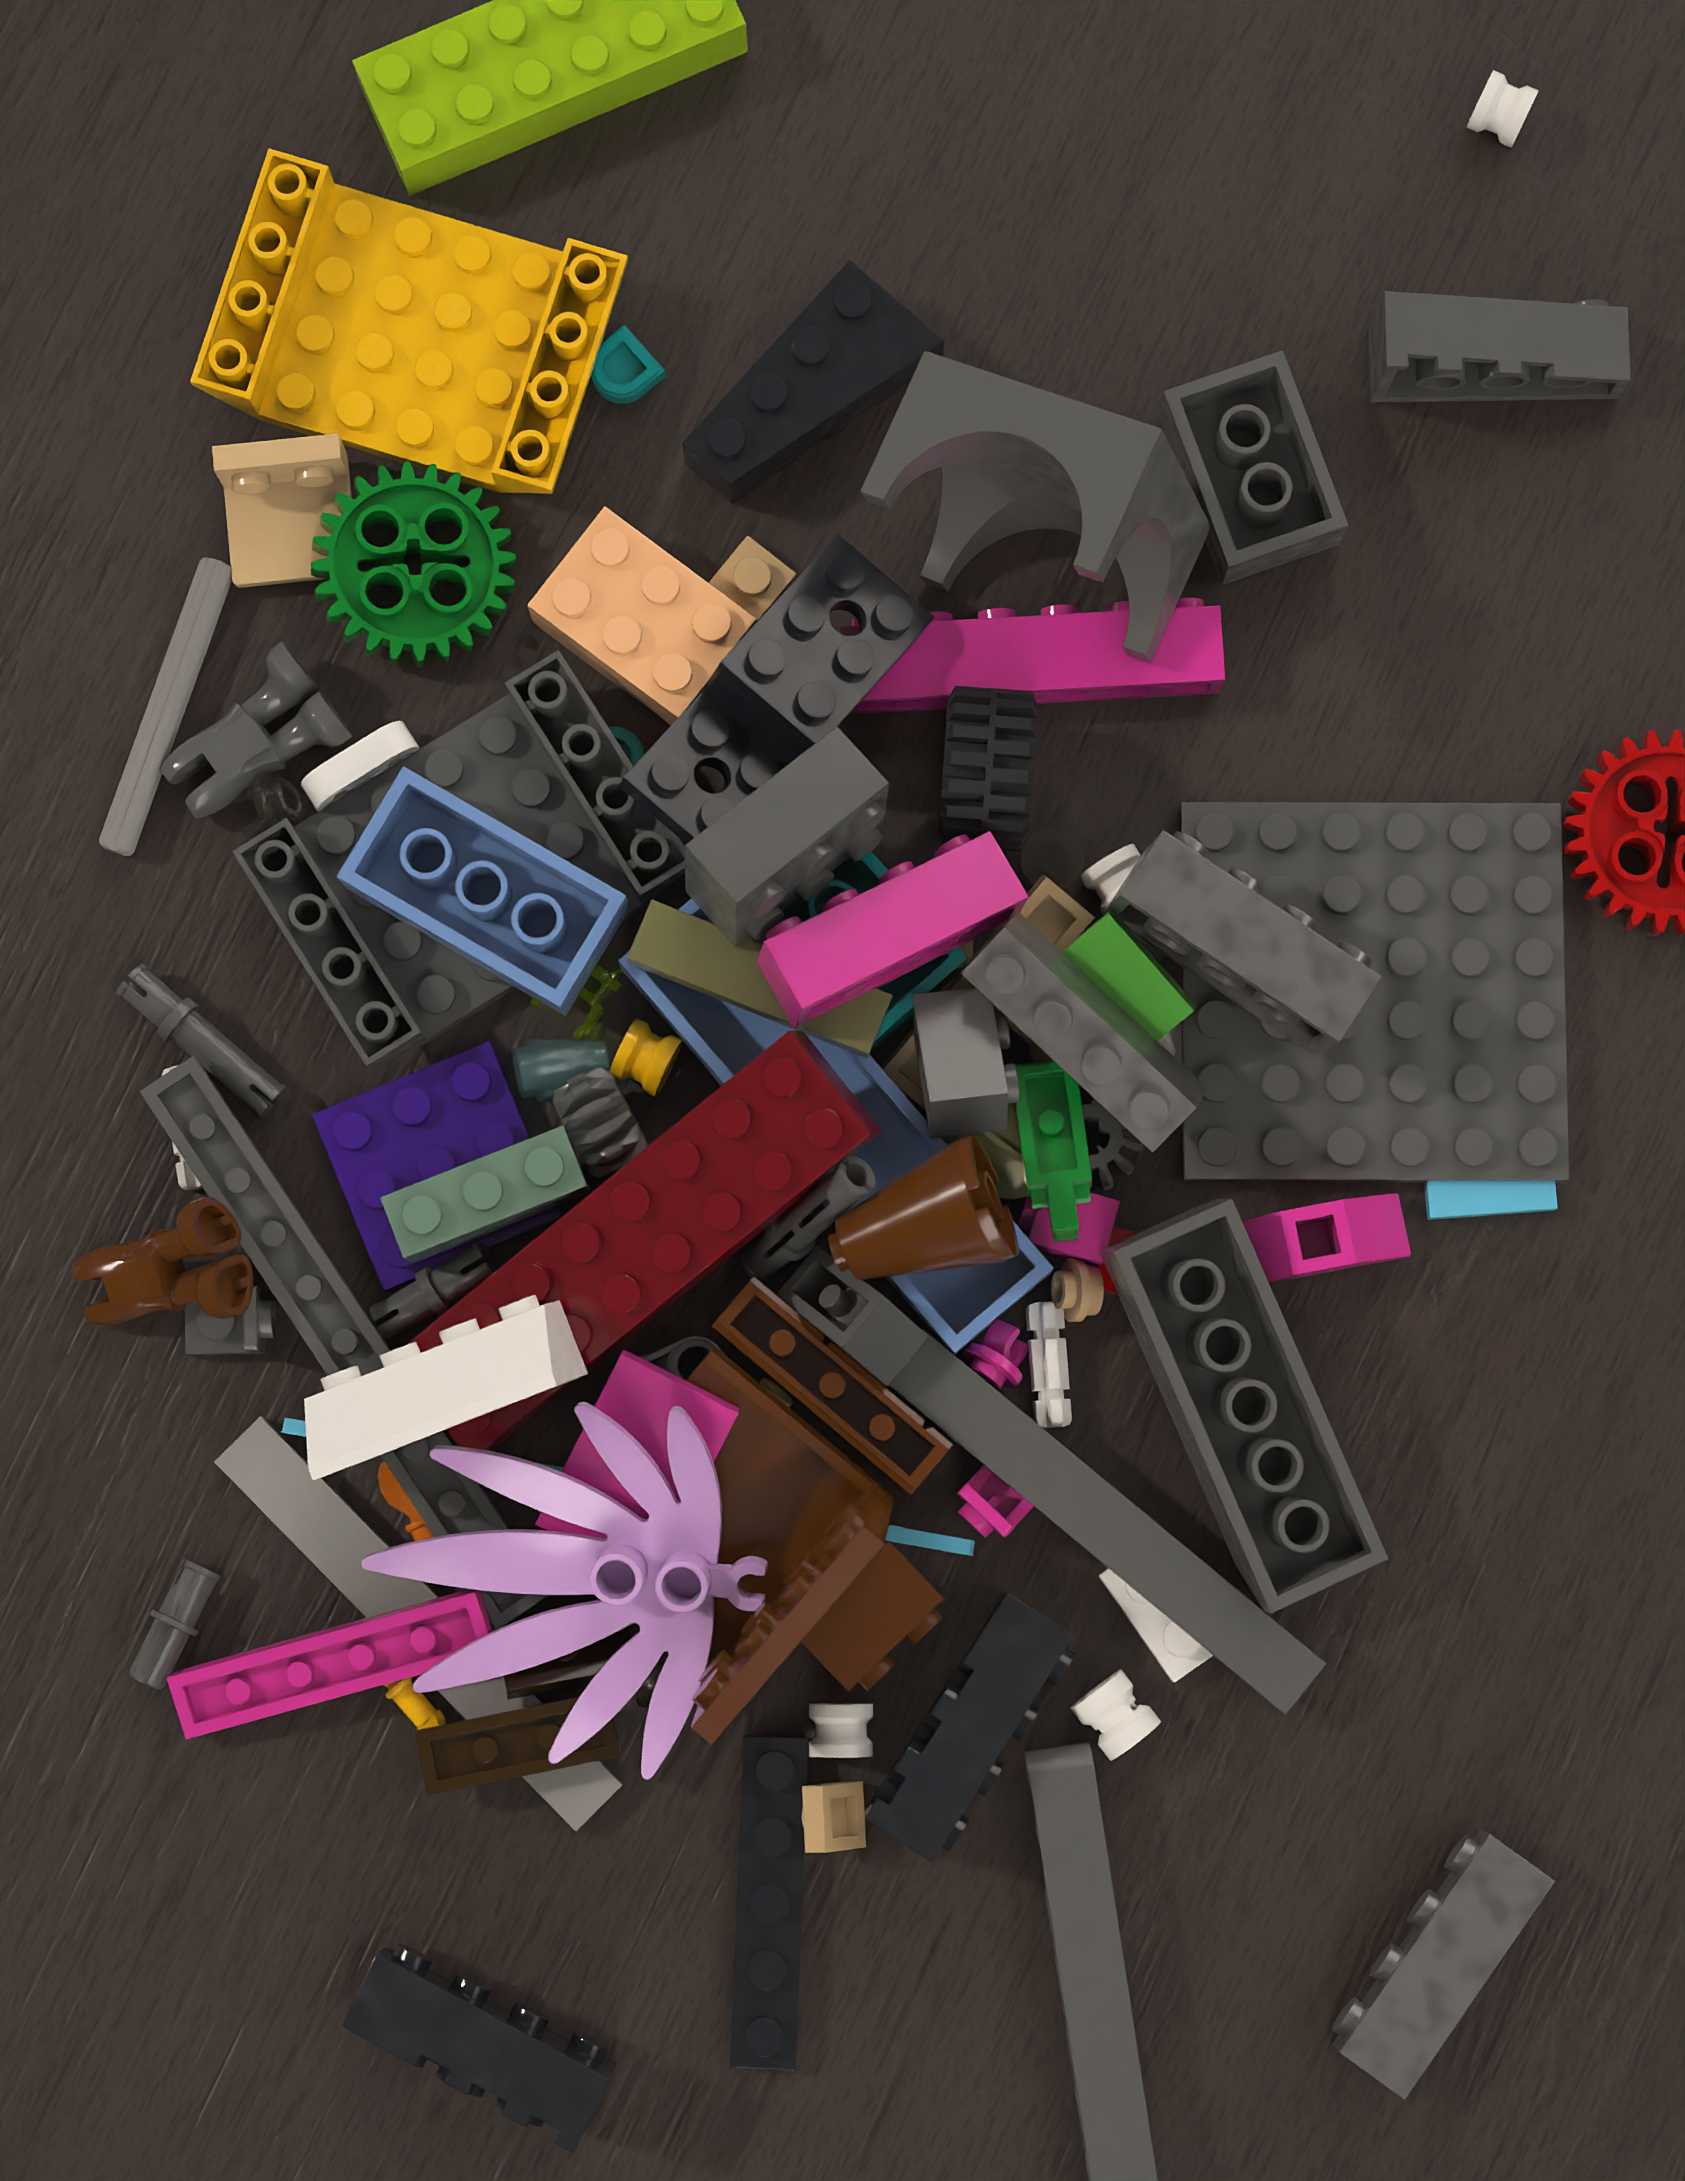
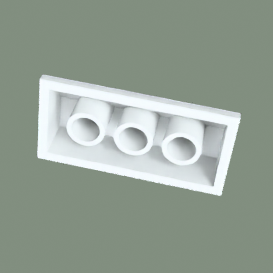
(439, 1387)

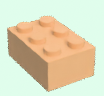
(639, 616)

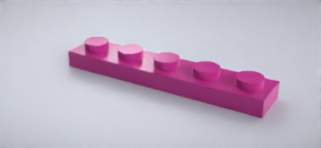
(326, 1663)

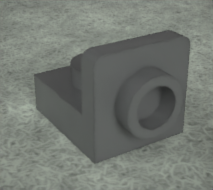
(232, 1335)

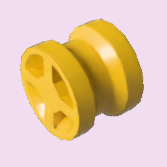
(646, 1057)

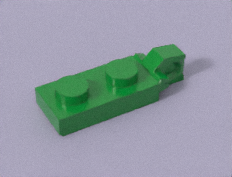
(1053, 1145)

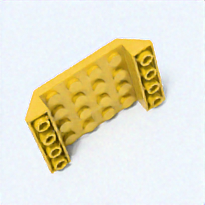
(406, 330)

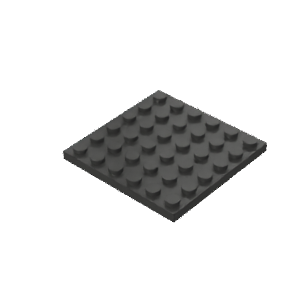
(1462, 1038)

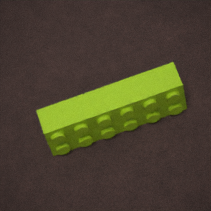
(531, 71)

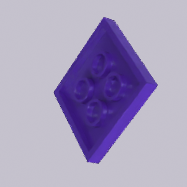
(414, 1133)

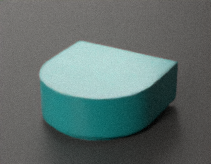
(625, 369)

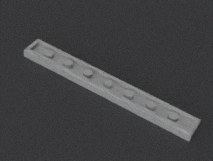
(336, 1543)

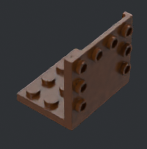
(802, 1511)

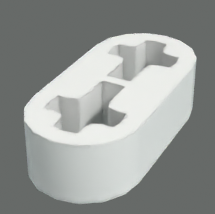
(358, 764)

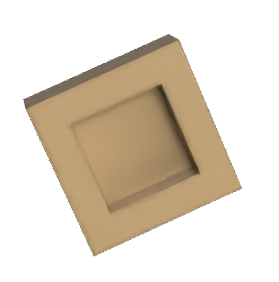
(753, 578)
(833, 1816)

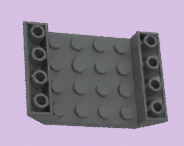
(528, 761)

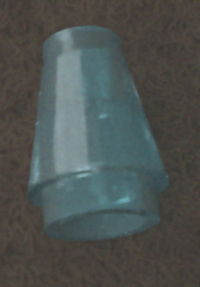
(551, 1062)

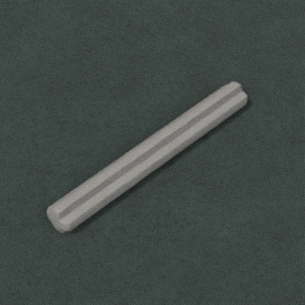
(166, 707)

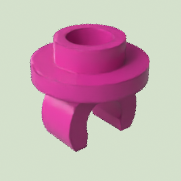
(998, 1356)

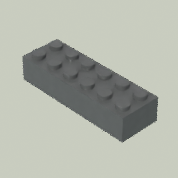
(1243, 1404)

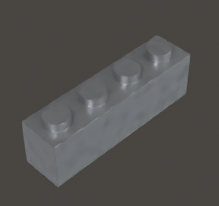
(1085, 1032)
(1441, 1962)

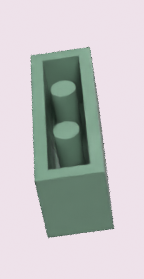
(485, 1195)

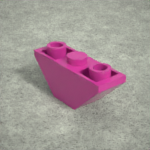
(1329, 1237)

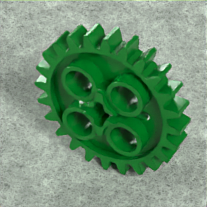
(417, 620)

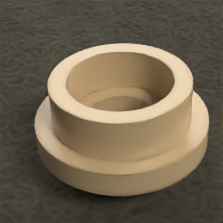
(1077, 1289)

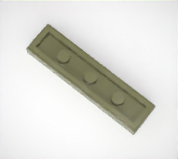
(706, 961)

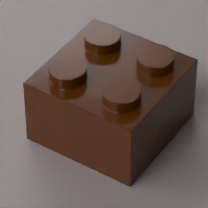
(872, 1617)

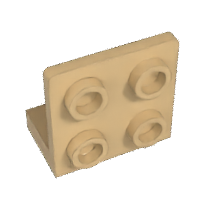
(276, 504)

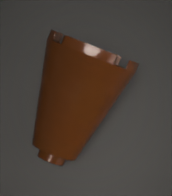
(929, 1219)

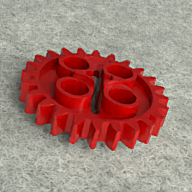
(1610, 823)

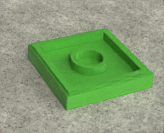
(1130, 975)

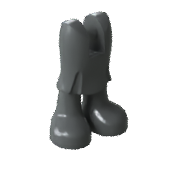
(241, 745)

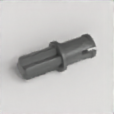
(173, 1624)

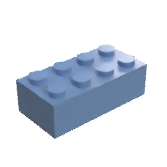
(484, 891)

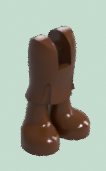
(151, 1273)

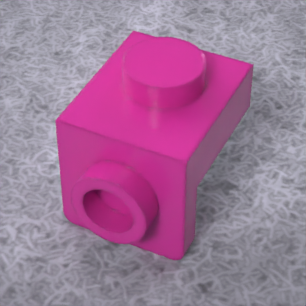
(991, 1504)

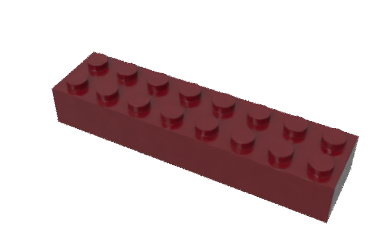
(673, 1213)

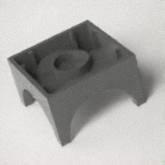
(1044, 462)

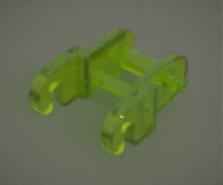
(609, 981)

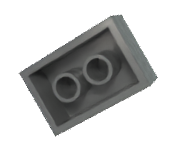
(1253, 466)
(787, 838)

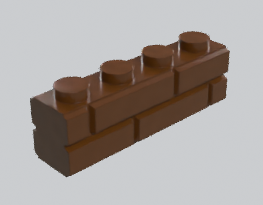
(831, 1386)

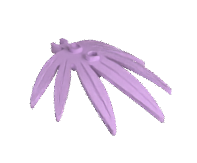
(644, 1573)

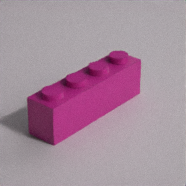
(890, 928)

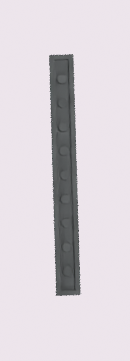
(313, 1293)

